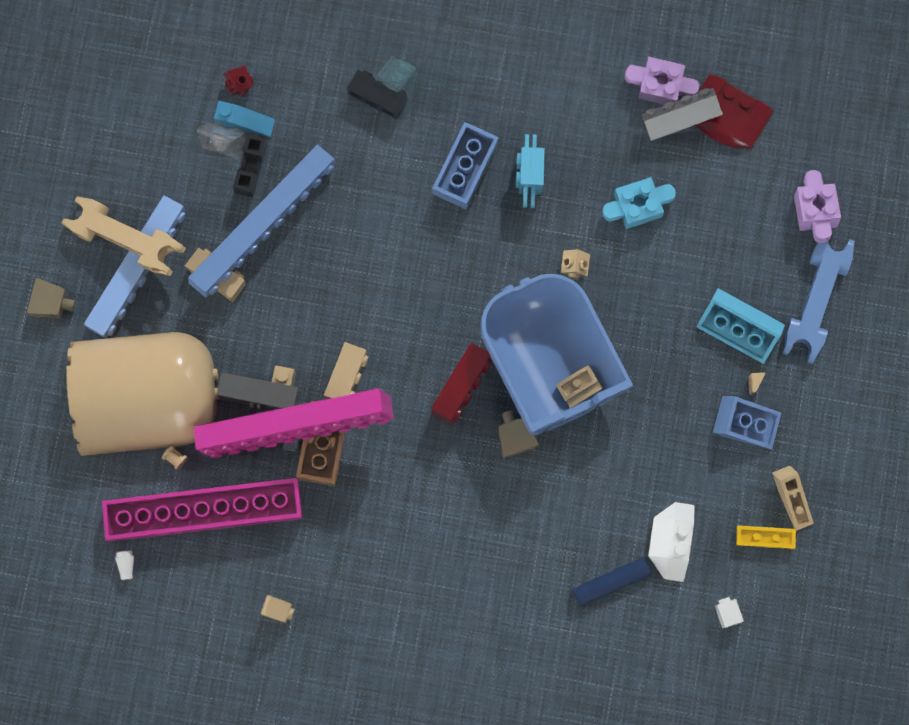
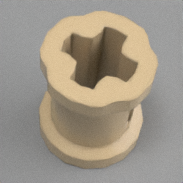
(174, 457)

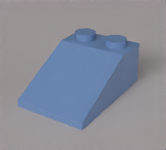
(747, 422)

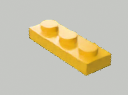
(765, 537)

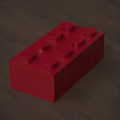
(461, 383)

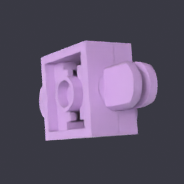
(659, 88)
(817, 206)

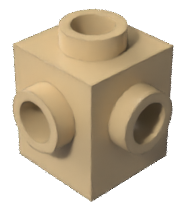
(575, 264)

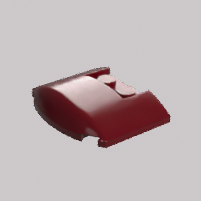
(741, 118)

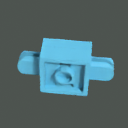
(531, 174)
(638, 203)

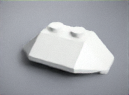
(672, 540)

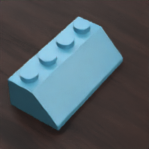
(740, 326)

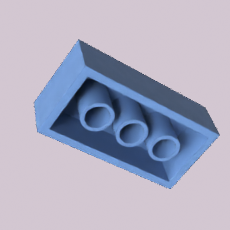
(465, 165)

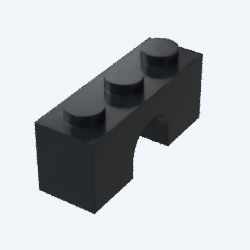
(253, 157)

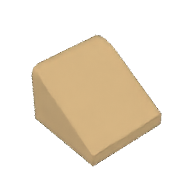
(754, 381)

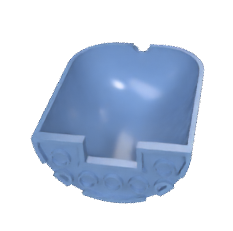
(541, 338)

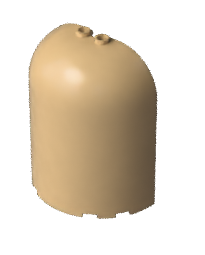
(139, 392)

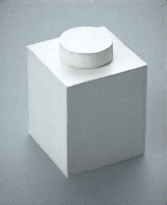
(728, 612)

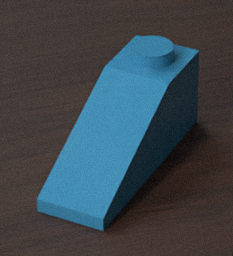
(244, 119)

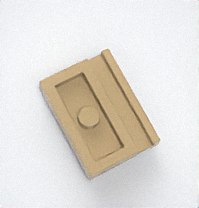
(579, 386)

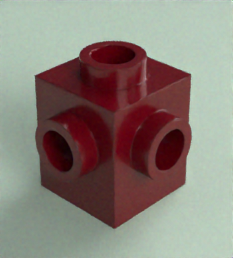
(238, 80)

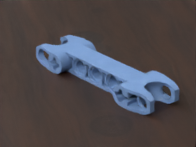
(808, 329)

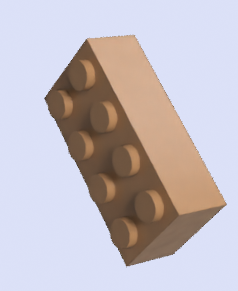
(321, 458)

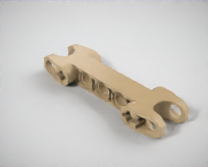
(151, 249)

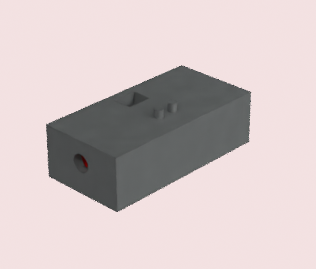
(256, 392)

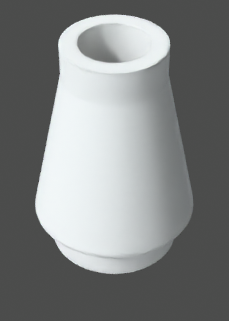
(125, 564)

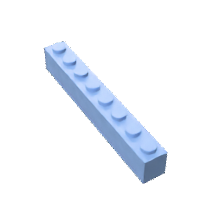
(130, 274)

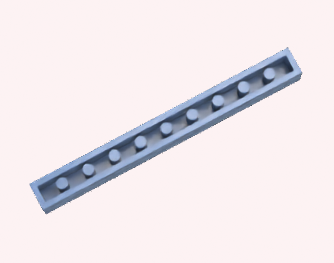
(261, 221)

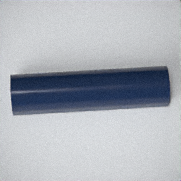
(611, 582)

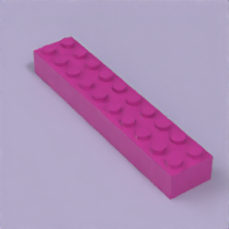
(294, 423)
(202, 510)

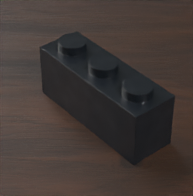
(376, 94)

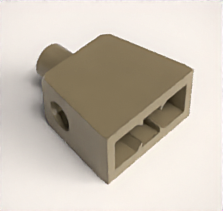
(49, 300)
(515, 436)

